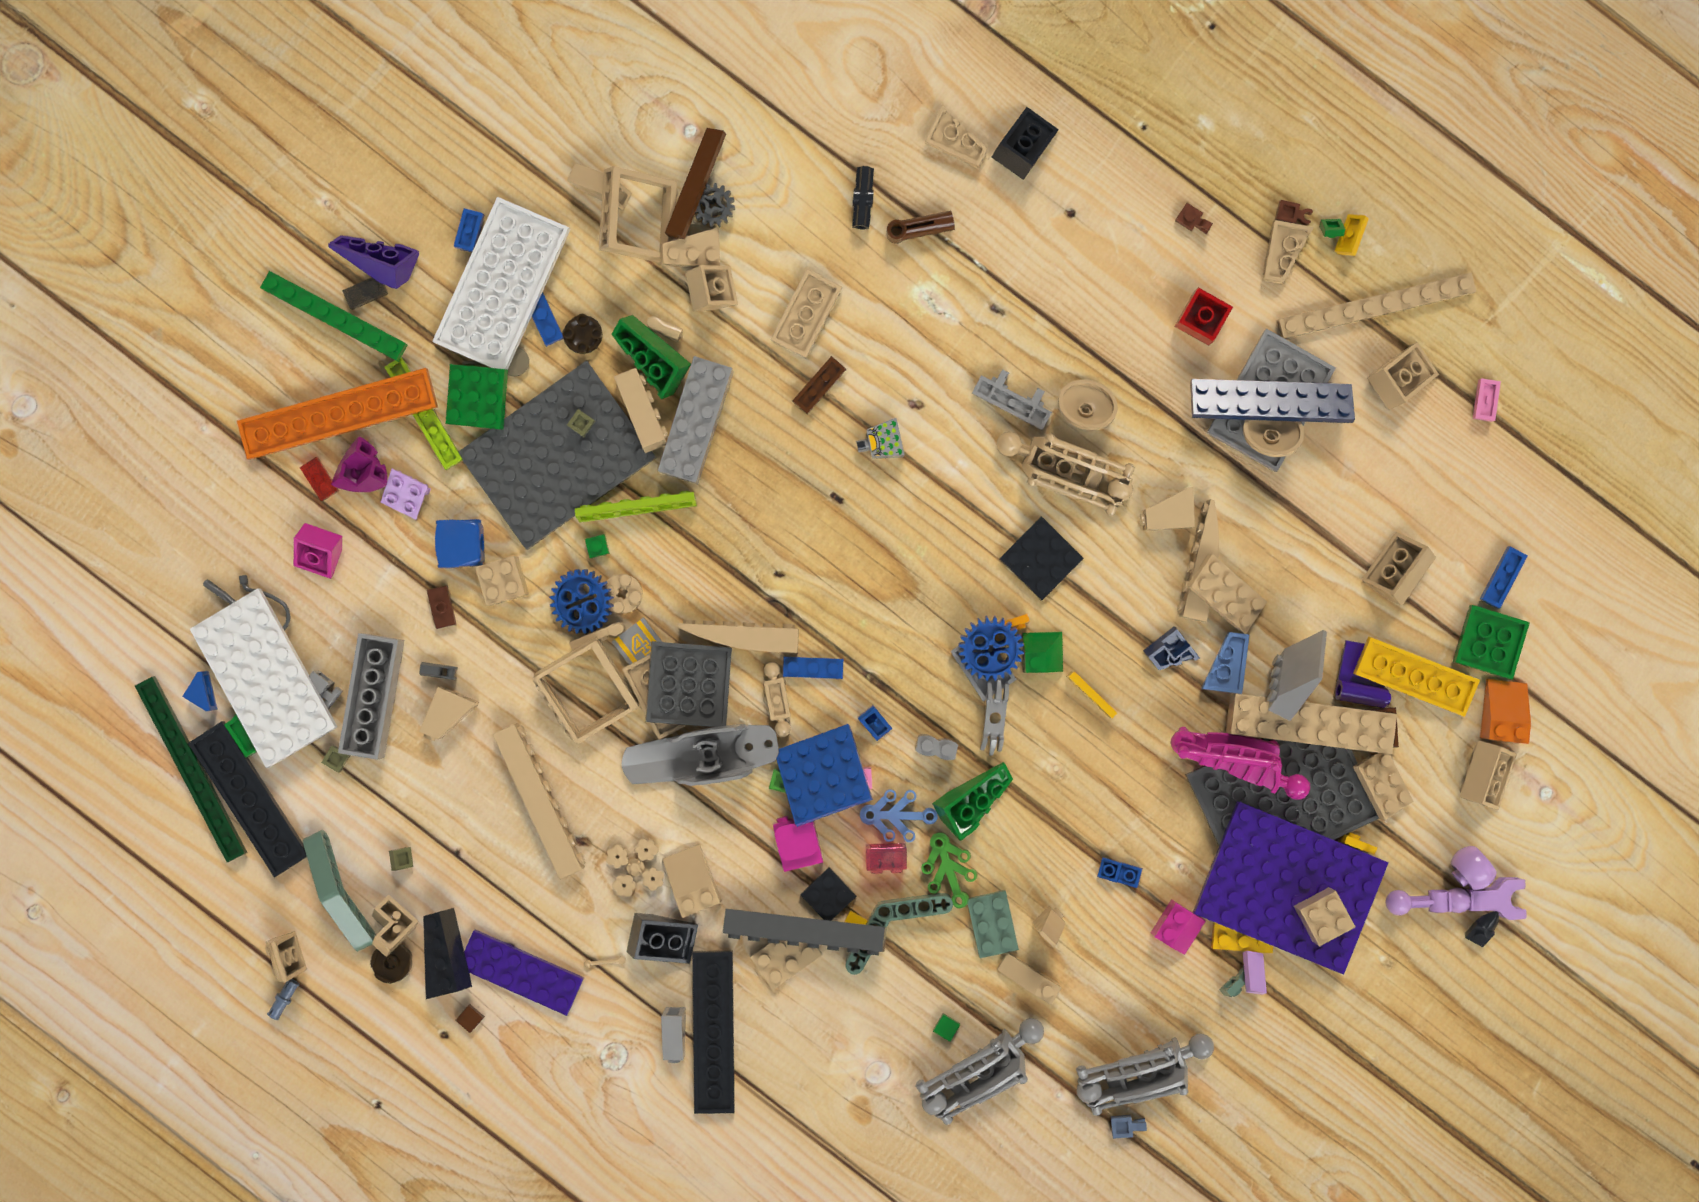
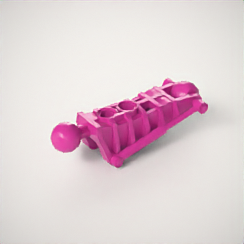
(1242, 757)

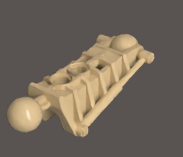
(1118, 489)

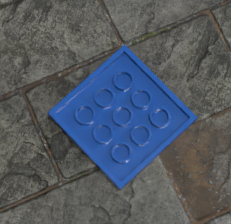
(823, 775)

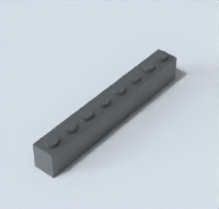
(804, 930)

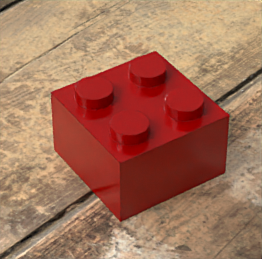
(1203, 316)

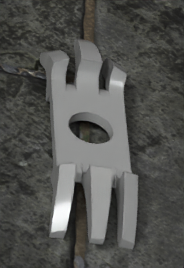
(995, 705)

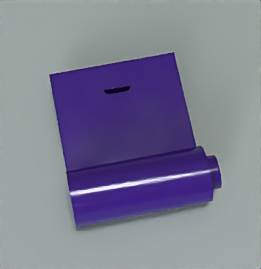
(1354, 687)

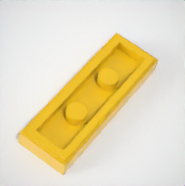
(1091, 694)

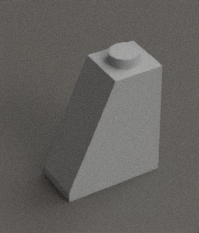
(673, 1033)

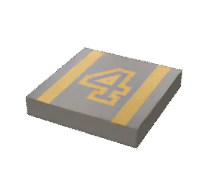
(636, 641)

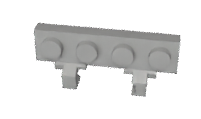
(1026, 409)

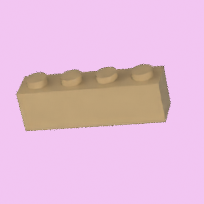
(640, 410)

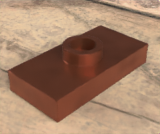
(441, 607)

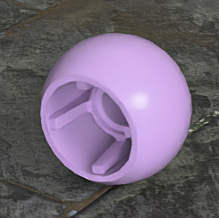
(1472, 868)

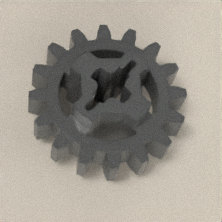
(720, 210)

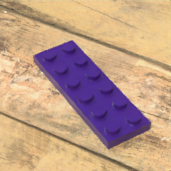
(522, 972)

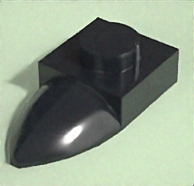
(1483, 929)

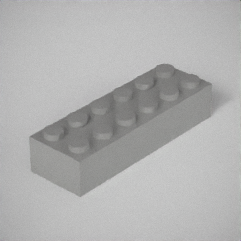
(695, 420)
(371, 696)

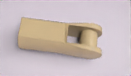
(664, 328)

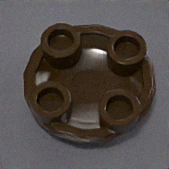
(582, 334)

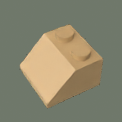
(711, 287)

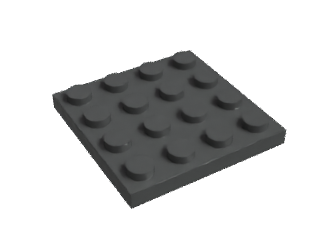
(688, 684)

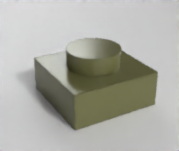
(581, 423)
(334, 759)
(401, 858)

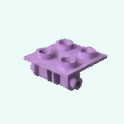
(404, 493)

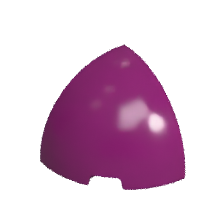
(360, 469)

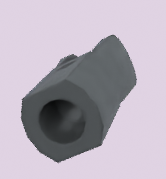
(436, 670)

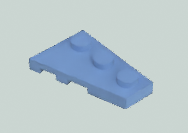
(1229, 665)

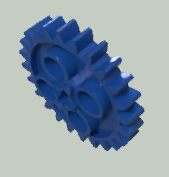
(575, 584)
(989, 630)

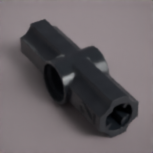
(863, 197)

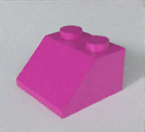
(317, 550)
(1177, 927)

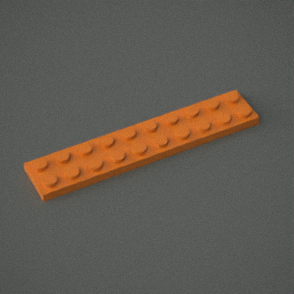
(337, 413)

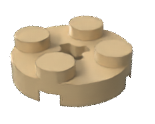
(634, 594)

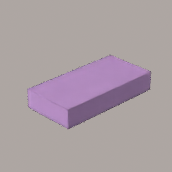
(1254, 972)

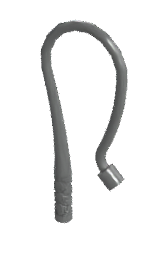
(244, 581)

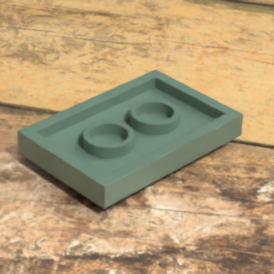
(992, 924)

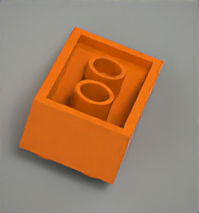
(1506, 712)

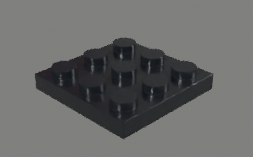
(1041, 558)

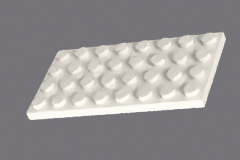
(501, 285)
(263, 678)

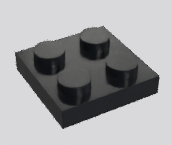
(828, 894)

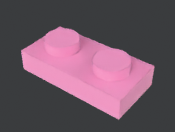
(1486, 400)

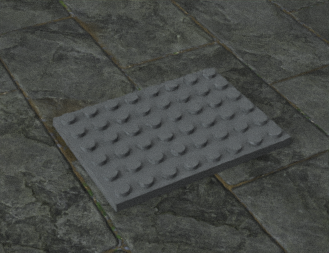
(545, 469)
(1330, 809)

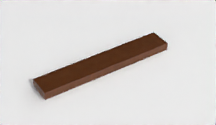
(695, 183)

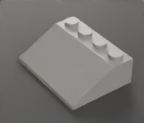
(1296, 675)

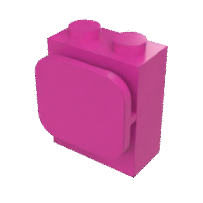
(797, 845)

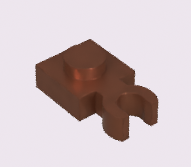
(1290, 213)

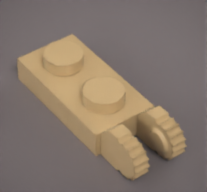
(613, 629)

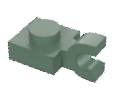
(1234, 984)

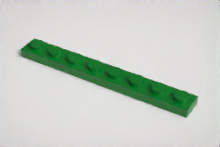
(334, 316)

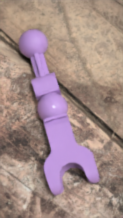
(1458, 900)

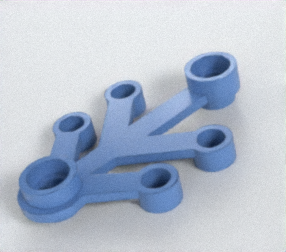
(895, 814)

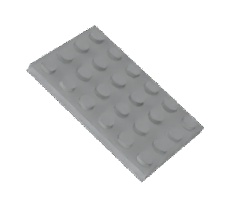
(1271, 361)

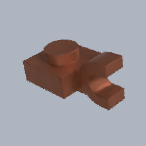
(1191, 217)

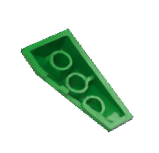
(968, 803)

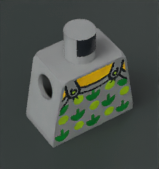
(883, 441)

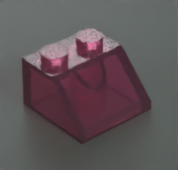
(886, 857)

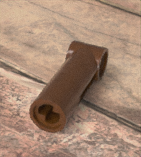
(921, 226)

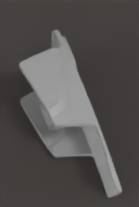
(701, 755)

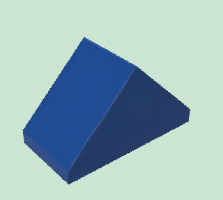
(201, 692)
(874, 722)

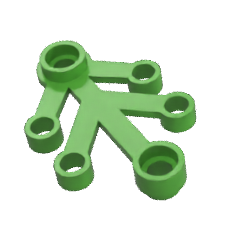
(948, 867)

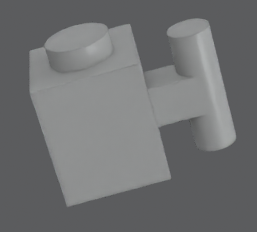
(322, 685)

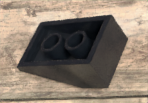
(1024, 143)
(661, 939)

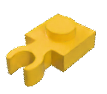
(1354, 840)

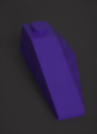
(383, 263)

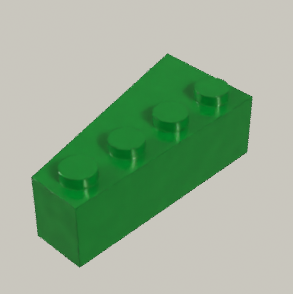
(652, 355)

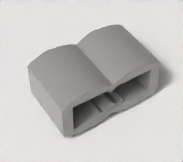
(930, 746)

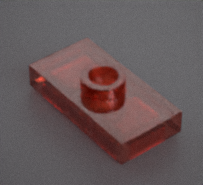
(319, 479)

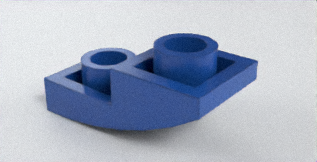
(1120, 872)

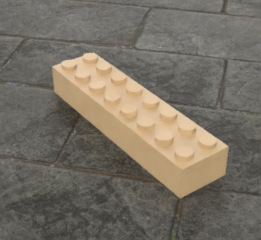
(1313, 724)

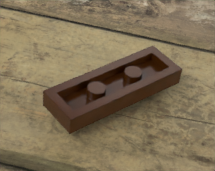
(819, 385)

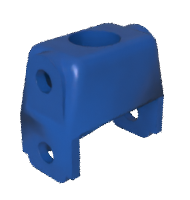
(459, 543)

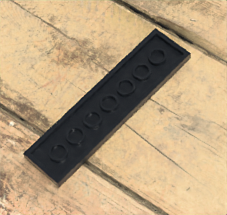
(249, 799)
(713, 1032)

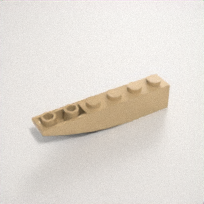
(1207, 543)
(746, 636)

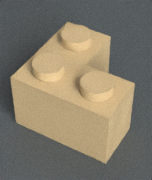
(396, 922)

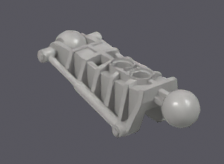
(997, 1066)
(1158, 1073)

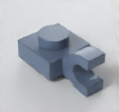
(1123, 1126)

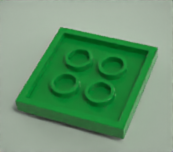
(476, 396)
(1491, 642)

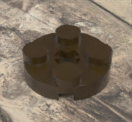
(390, 975)

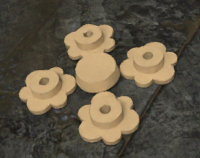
(635, 867)

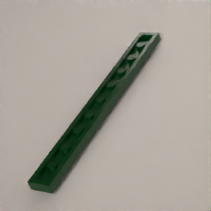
(190, 769)

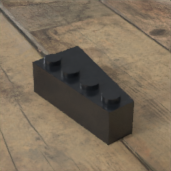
(444, 955)

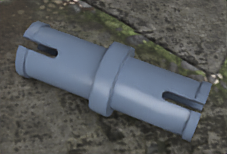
(283, 999)

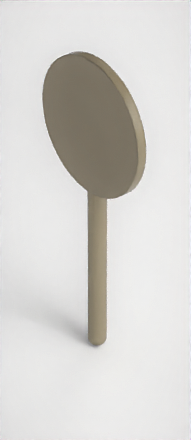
(517, 366)

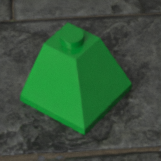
(1042, 652)

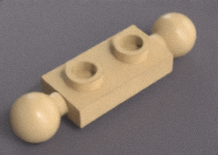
(777, 699)

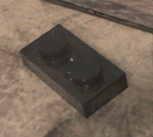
(364, 293)

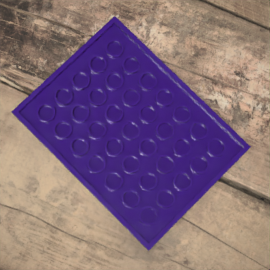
(1273, 866)

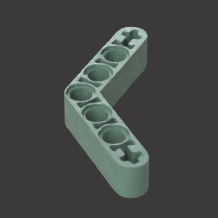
(332, 893)
(895, 914)

